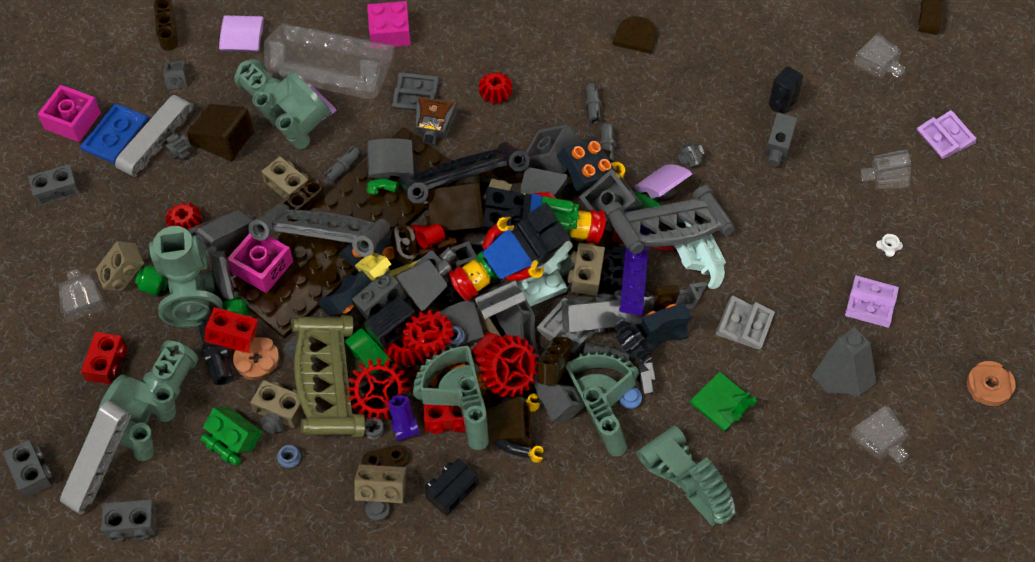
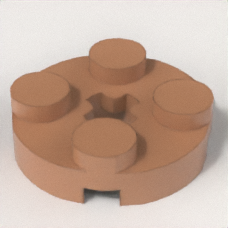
(264, 366)
(990, 395)

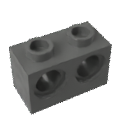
(53, 185)
(377, 294)
(25, 470)
(130, 514)

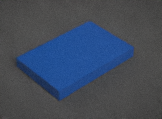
(114, 132)

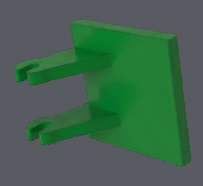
(722, 401)

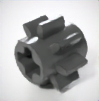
(177, 146)
(691, 154)

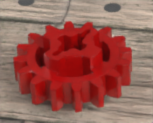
(428, 333)

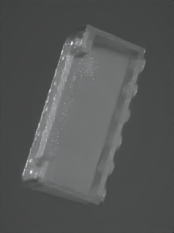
(328, 60)

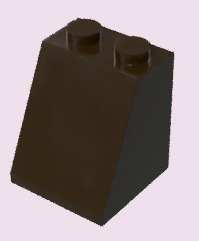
(221, 130)
(455, 207)

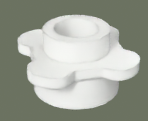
(893, 241)

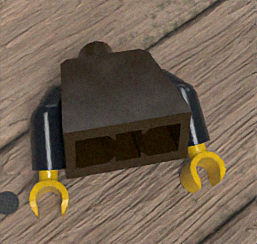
(511, 426)

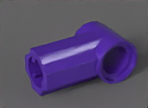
(403, 420)

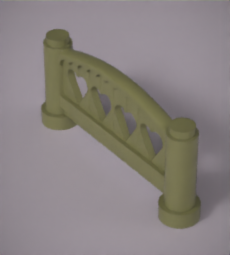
(339, 418)

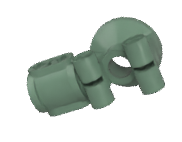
(284, 103)
(180, 260)
(153, 395)

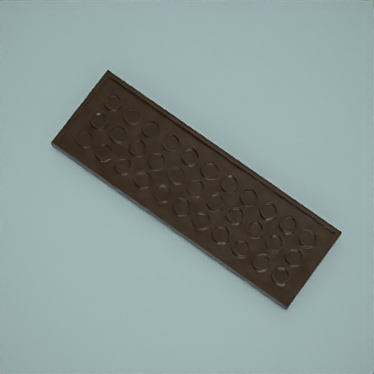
(316, 263)

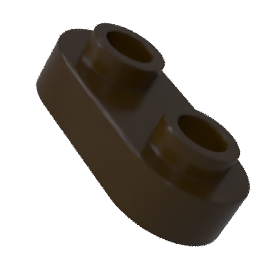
(404, 244)
(385, 457)

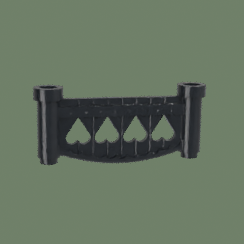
(417, 185)

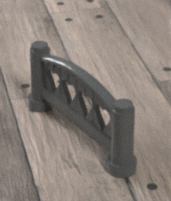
(703, 204)
(363, 241)

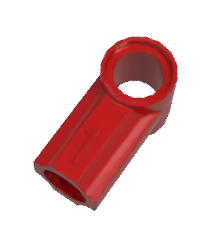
(428, 235)

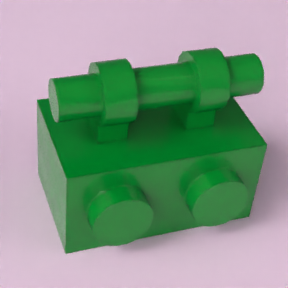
(233, 431)

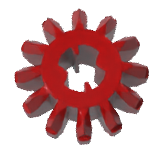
(495, 87)
(184, 216)

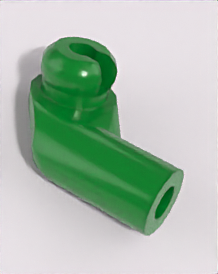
(381, 183)

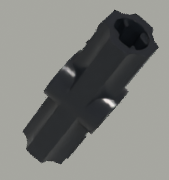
(216, 358)

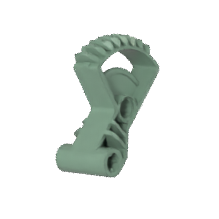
(456, 388)
(606, 391)
(701, 481)

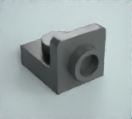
(174, 74)

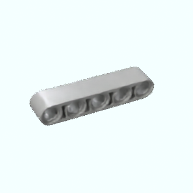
(153, 134)
(95, 456)

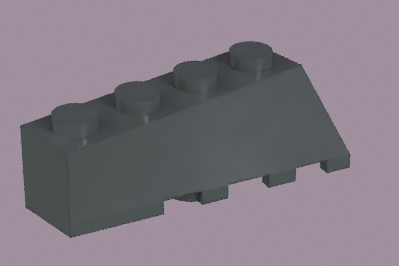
(599, 313)

